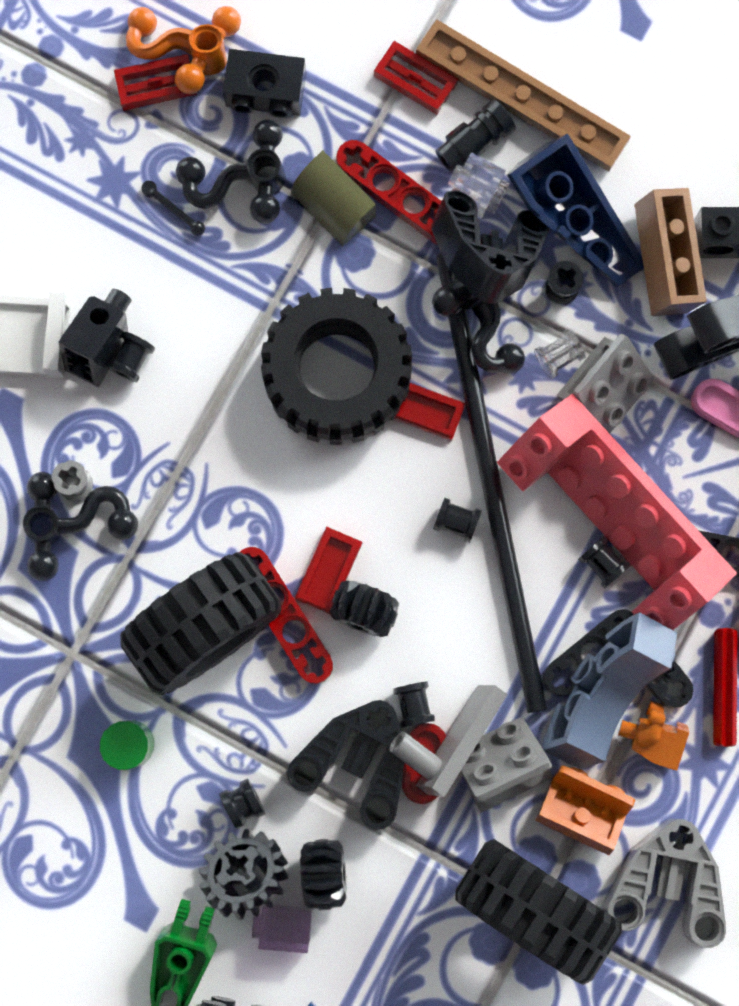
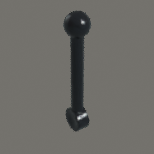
(150, 190)

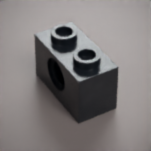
(250, 68)

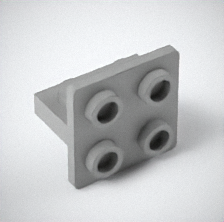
(609, 381)
(505, 765)

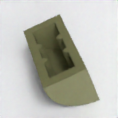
(333, 198)

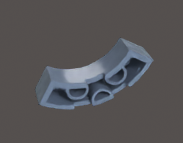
(605, 688)

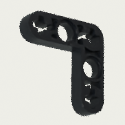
(597, 635)

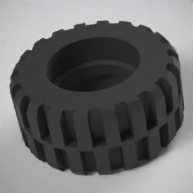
(324, 317)
(200, 622)
(538, 912)

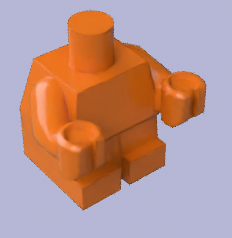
(655, 740)

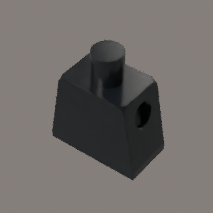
(95, 336)

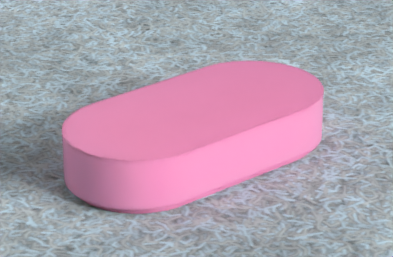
(717, 404)

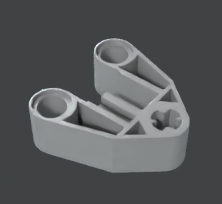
(703, 886)

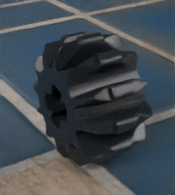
(364, 608)
(323, 874)

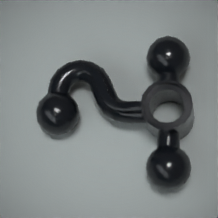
(264, 206)
(451, 299)
(43, 563)

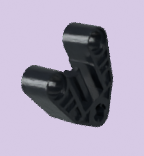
(480, 259)
(707, 340)
(328, 743)

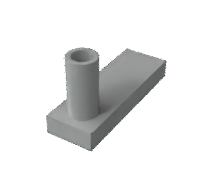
(443, 767)

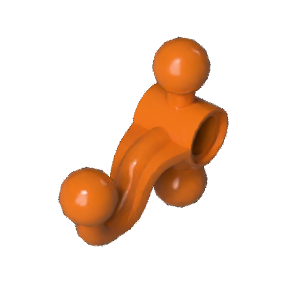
(203, 43)

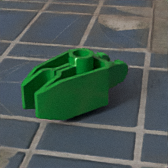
(181, 956)

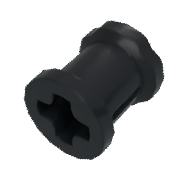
(564, 270)
(130, 357)
(457, 520)
(604, 562)
(414, 704)

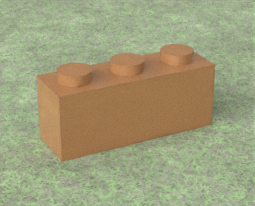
(670, 252)

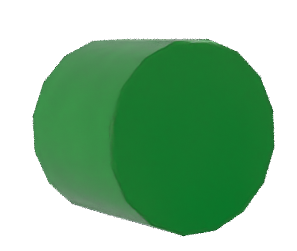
(126, 744)

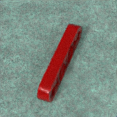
(394, 197)
(292, 612)

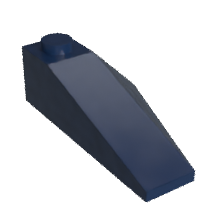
(570, 202)

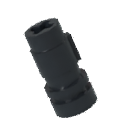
(476, 136)

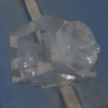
(480, 181)

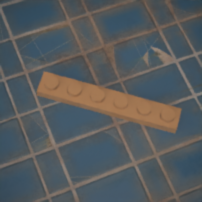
(522, 94)

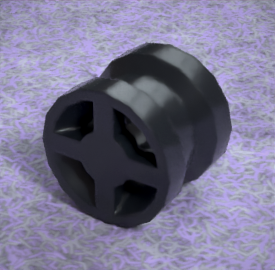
(242, 803)

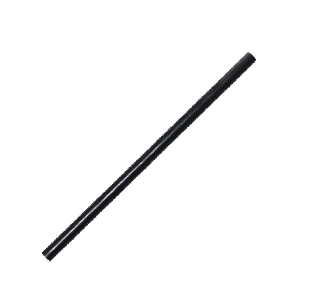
(495, 504)

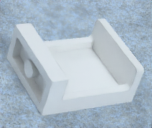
(31, 334)

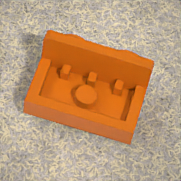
(585, 809)

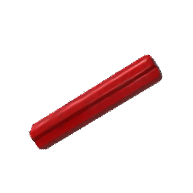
(725, 687)

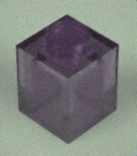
(283, 928)

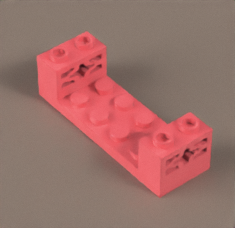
(624, 507)

